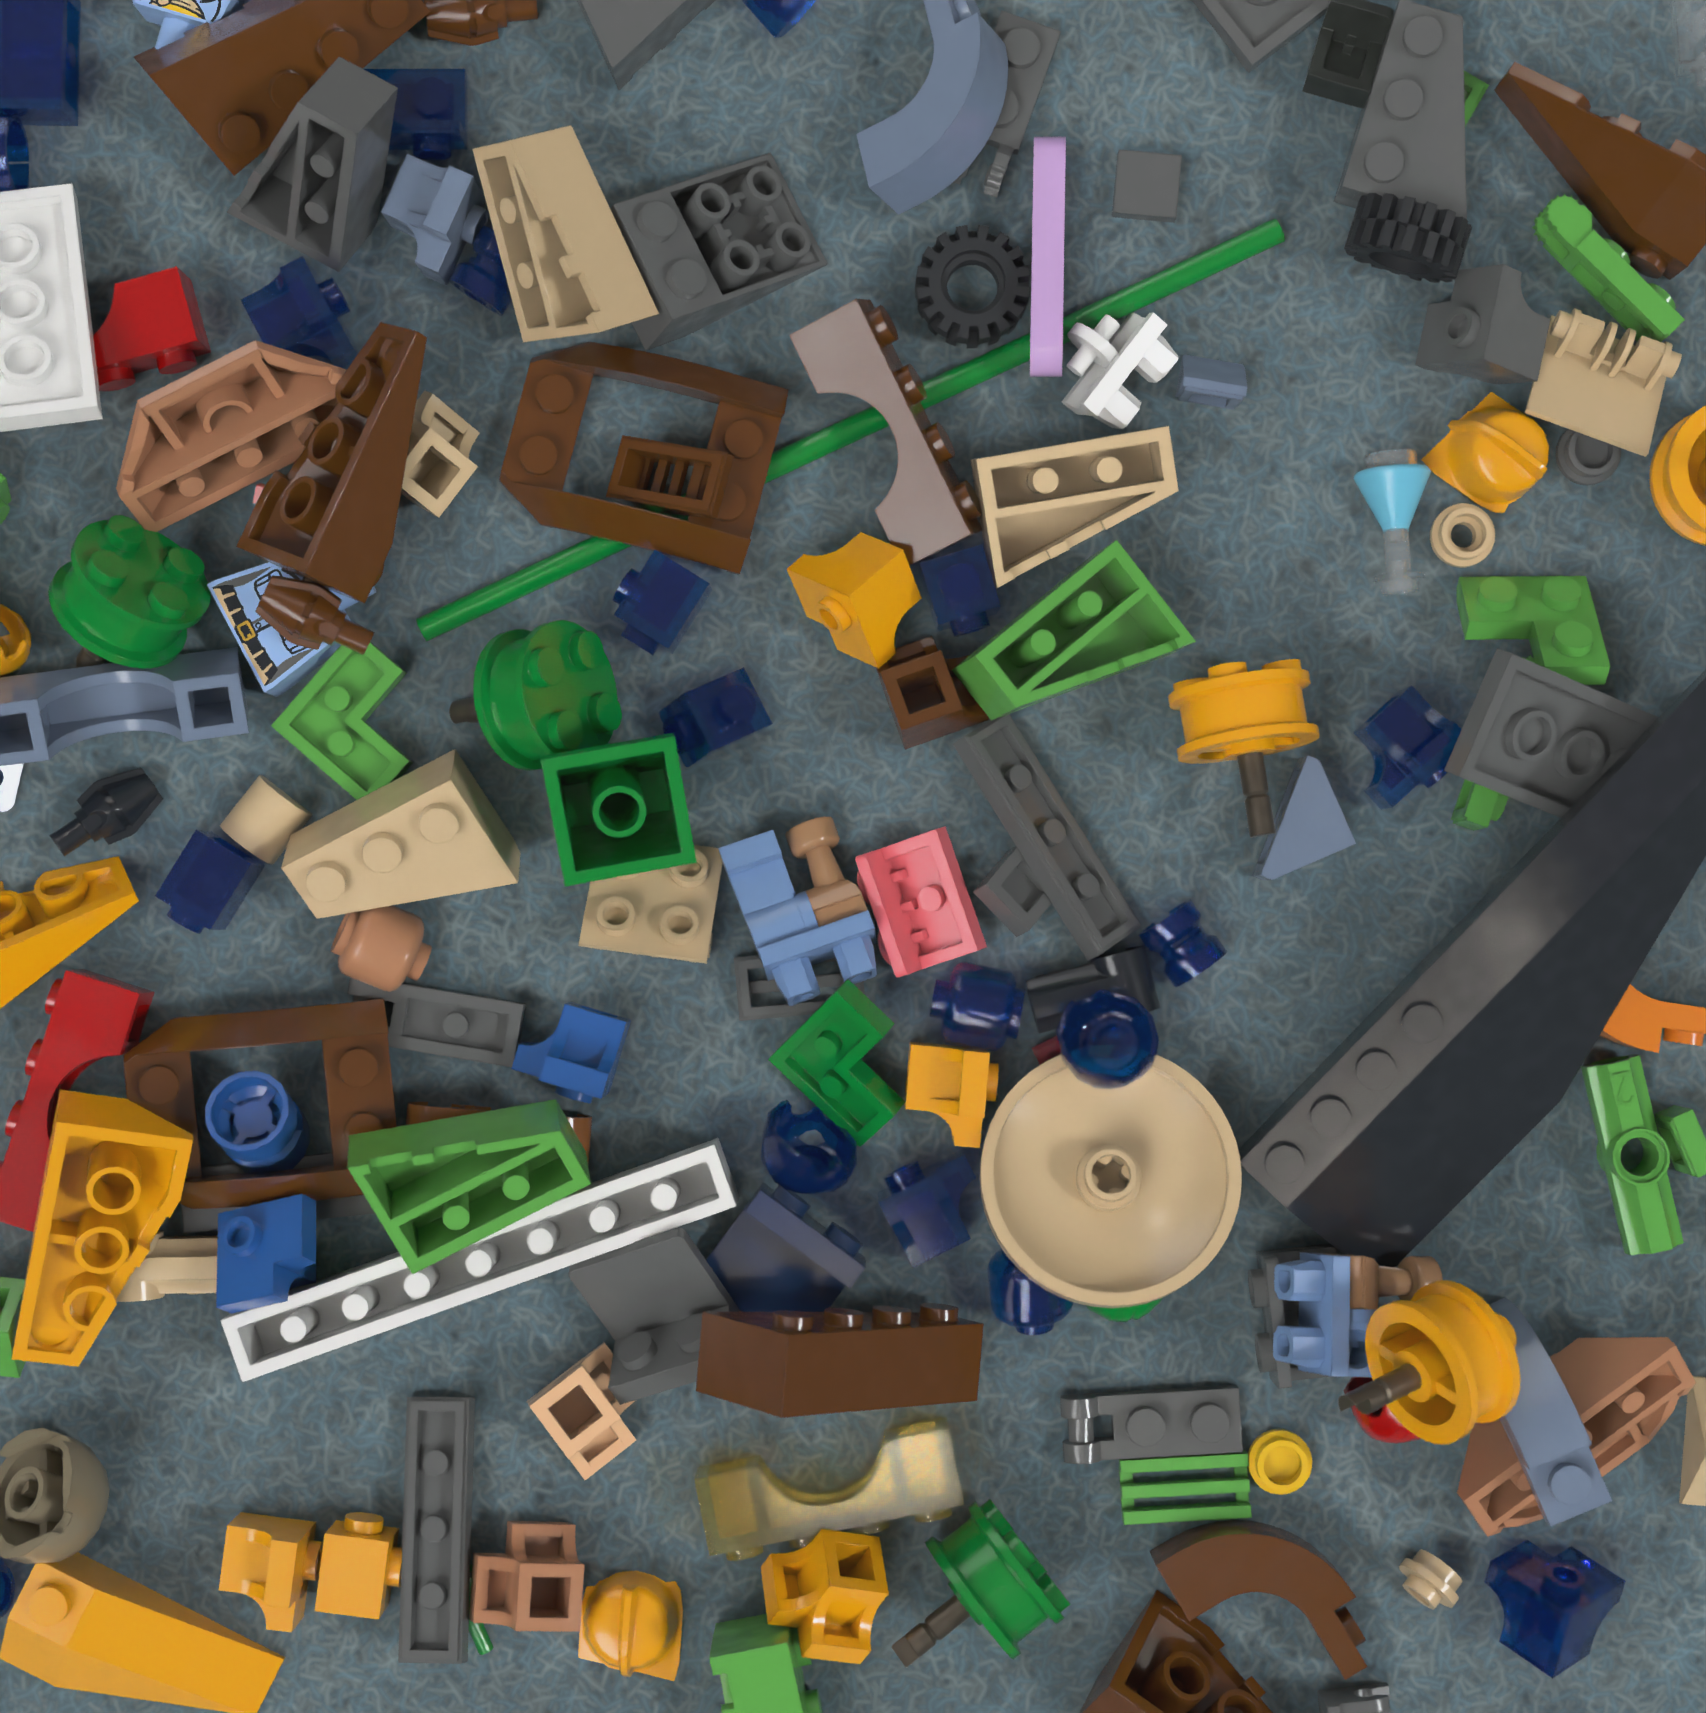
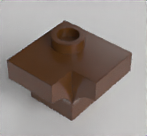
(926, 694)

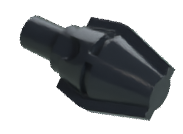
(110, 810)

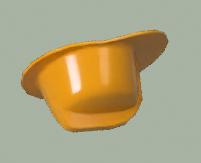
(1491, 454)
(633, 1624)

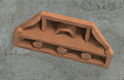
(221, 430)
(1623, 1397)

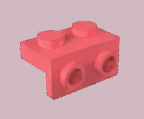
(919, 902)

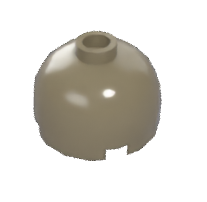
(49, 1497)

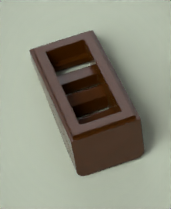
(634, 469)

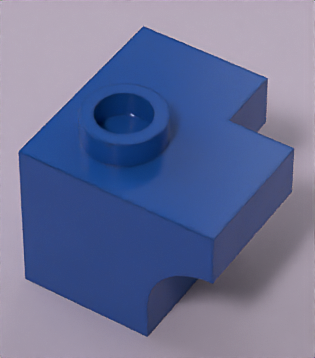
(579, 1054)
(265, 1252)

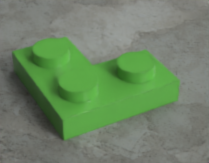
(1548, 611)
(331, 718)

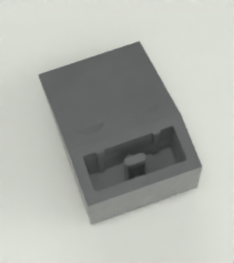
(715, 245)

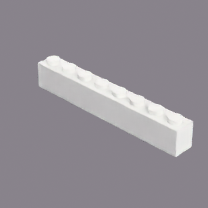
(562, 1234)

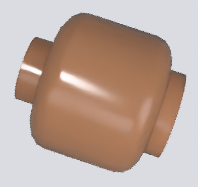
(381, 947)

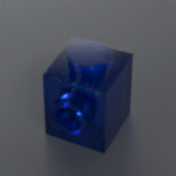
(960, 591)
(659, 603)
(208, 882)

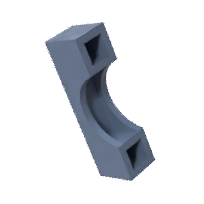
(188, 698)

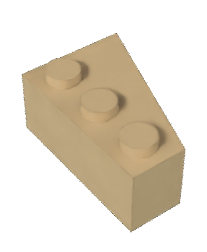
(558, 238)
(1064, 493)
(404, 844)

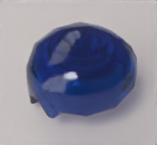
(1107, 1039)
(805, 1166)

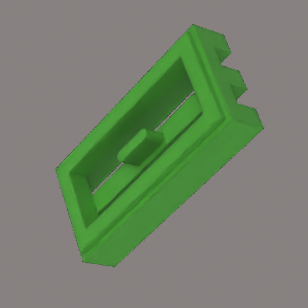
(1185, 1512)

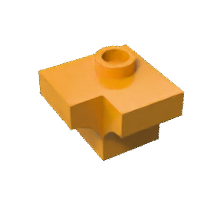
(858, 595)
(952, 1085)
(272, 1564)
(828, 1594)

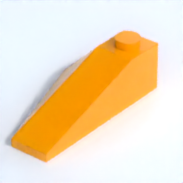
(57, 919)
(101, 1202)
(118, 1638)

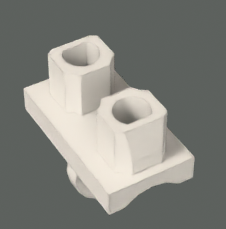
(1107, 359)

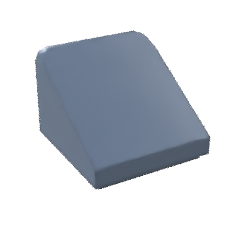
(1211, 382)

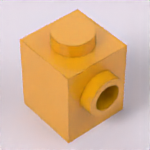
(358, 1566)

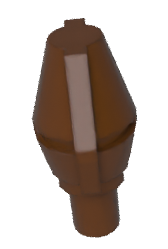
(475, 20)
(310, 615)

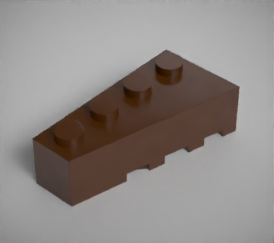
(254, 66)
(840, 1359)

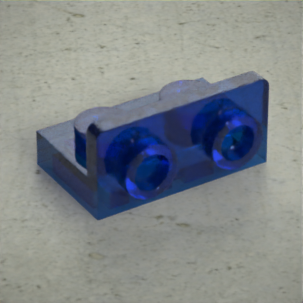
(428, 111)

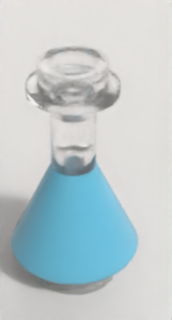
(1393, 490)

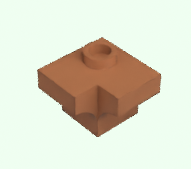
(532, 1583)

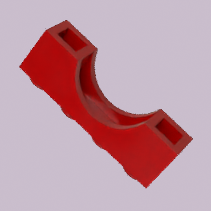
(149, 327)
(87, 1022)

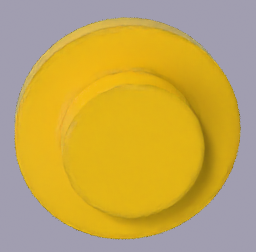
(1279, 1461)

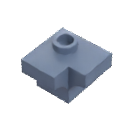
(438, 210)

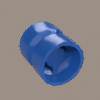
(257, 1123)

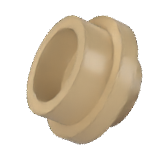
(1480, 526)
(1430, 1580)

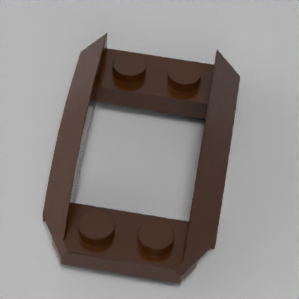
(549, 425)
(355, 1079)

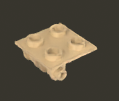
(1601, 382)
(656, 911)

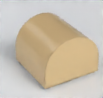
(265, 820)

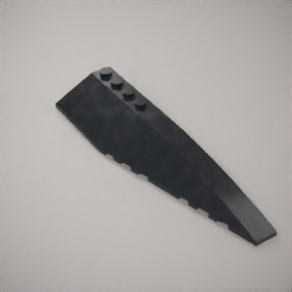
(1495, 1012)

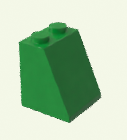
(618, 809)

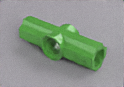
(1643, 1194)

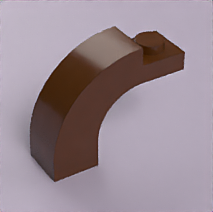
(1251, 1556)

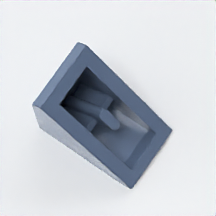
(1306, 823)

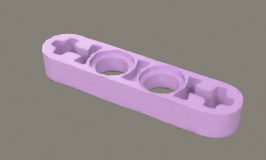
(1047, 257)

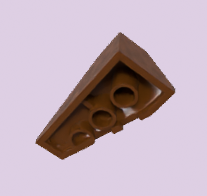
(1636, 189)
(343, 494)
(1171, 1668)

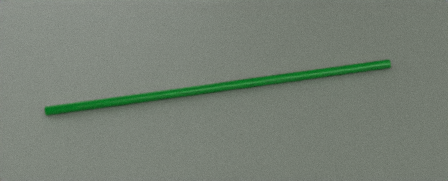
(870, 420)

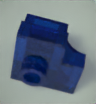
(303, 314)
(1407, 746)
(925, 1206)
(1551, 1603)

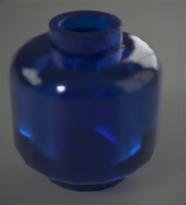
(978, 1006)
(1021, 1301)

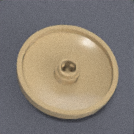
(1110, 1187)

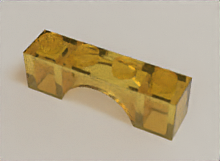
(751, 1507)

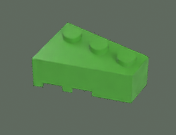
(1074, 635)
(466, 1175)
(761, 1668)

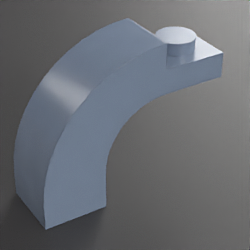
(948, 119)
(1549, 1431)

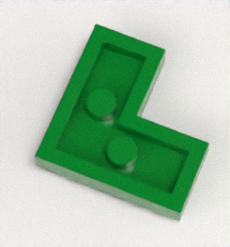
(828, 1067)

